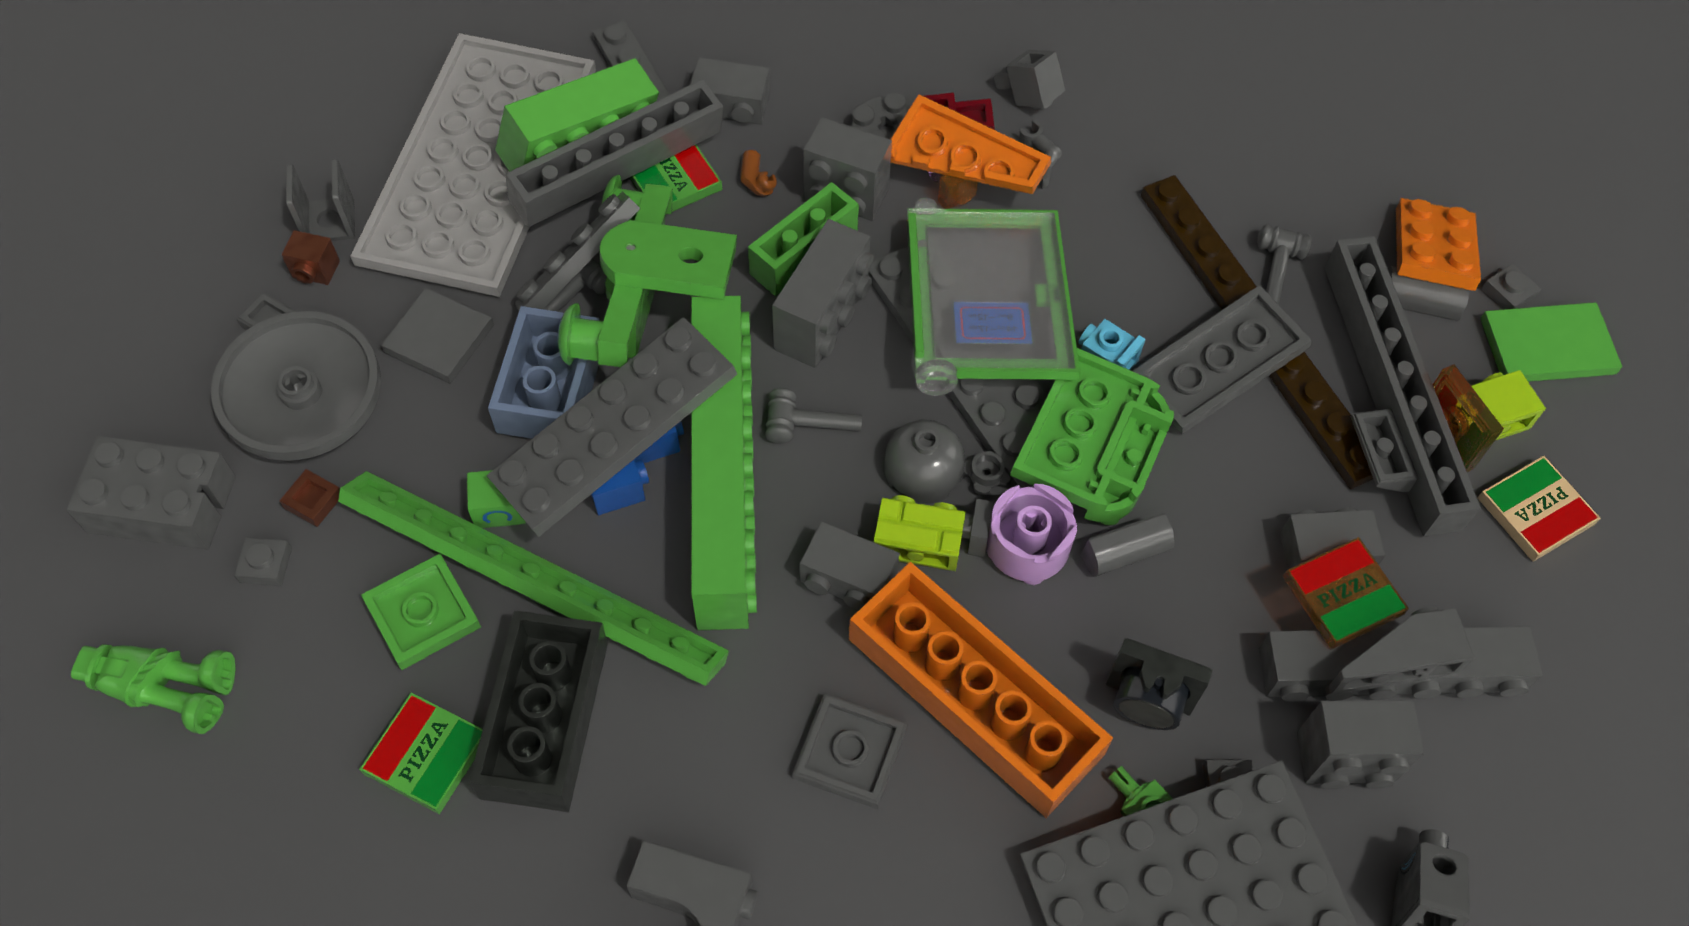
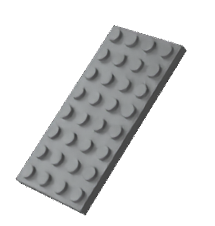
(447, 196)

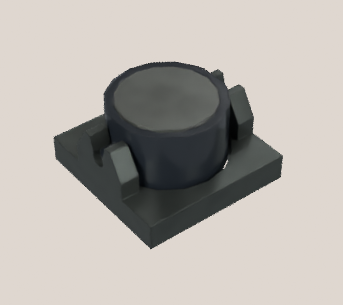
(1155, 685)

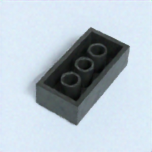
(539, 711)

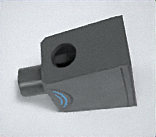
(1432, 885)

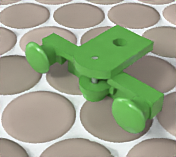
(637, 261)

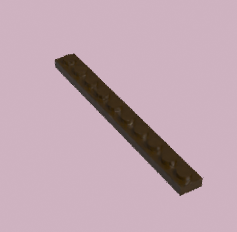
(1227, 282)

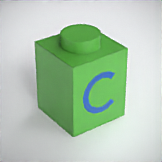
(487, 504)

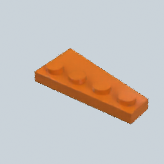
(959, 147)

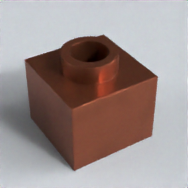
(310, 257)

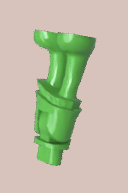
(139, 678)

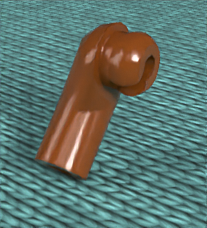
(753, 178)

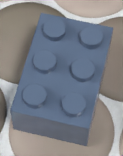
(534, 379)

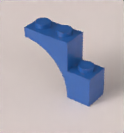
(627, 485)

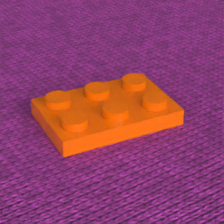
(1437, 244)

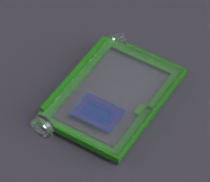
(988, 296)

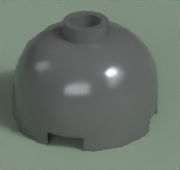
(924, 461)

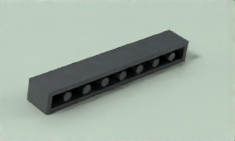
(1400, 382)

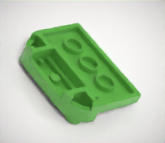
(1097, 438)

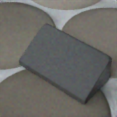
(1385, 450)

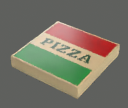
(1538, 508)

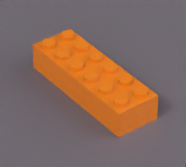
(979, 689)

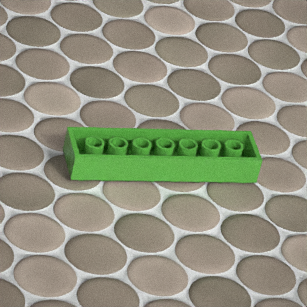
(724, 477)

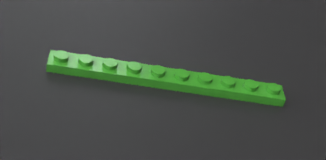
(534, 577)

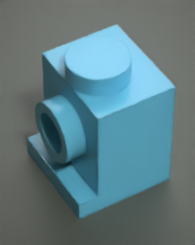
(1112, 344)

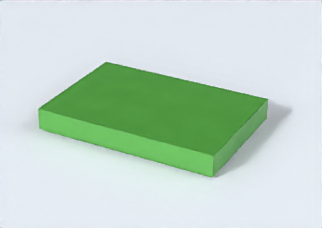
(1551, 341)

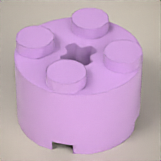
(1031, 532)

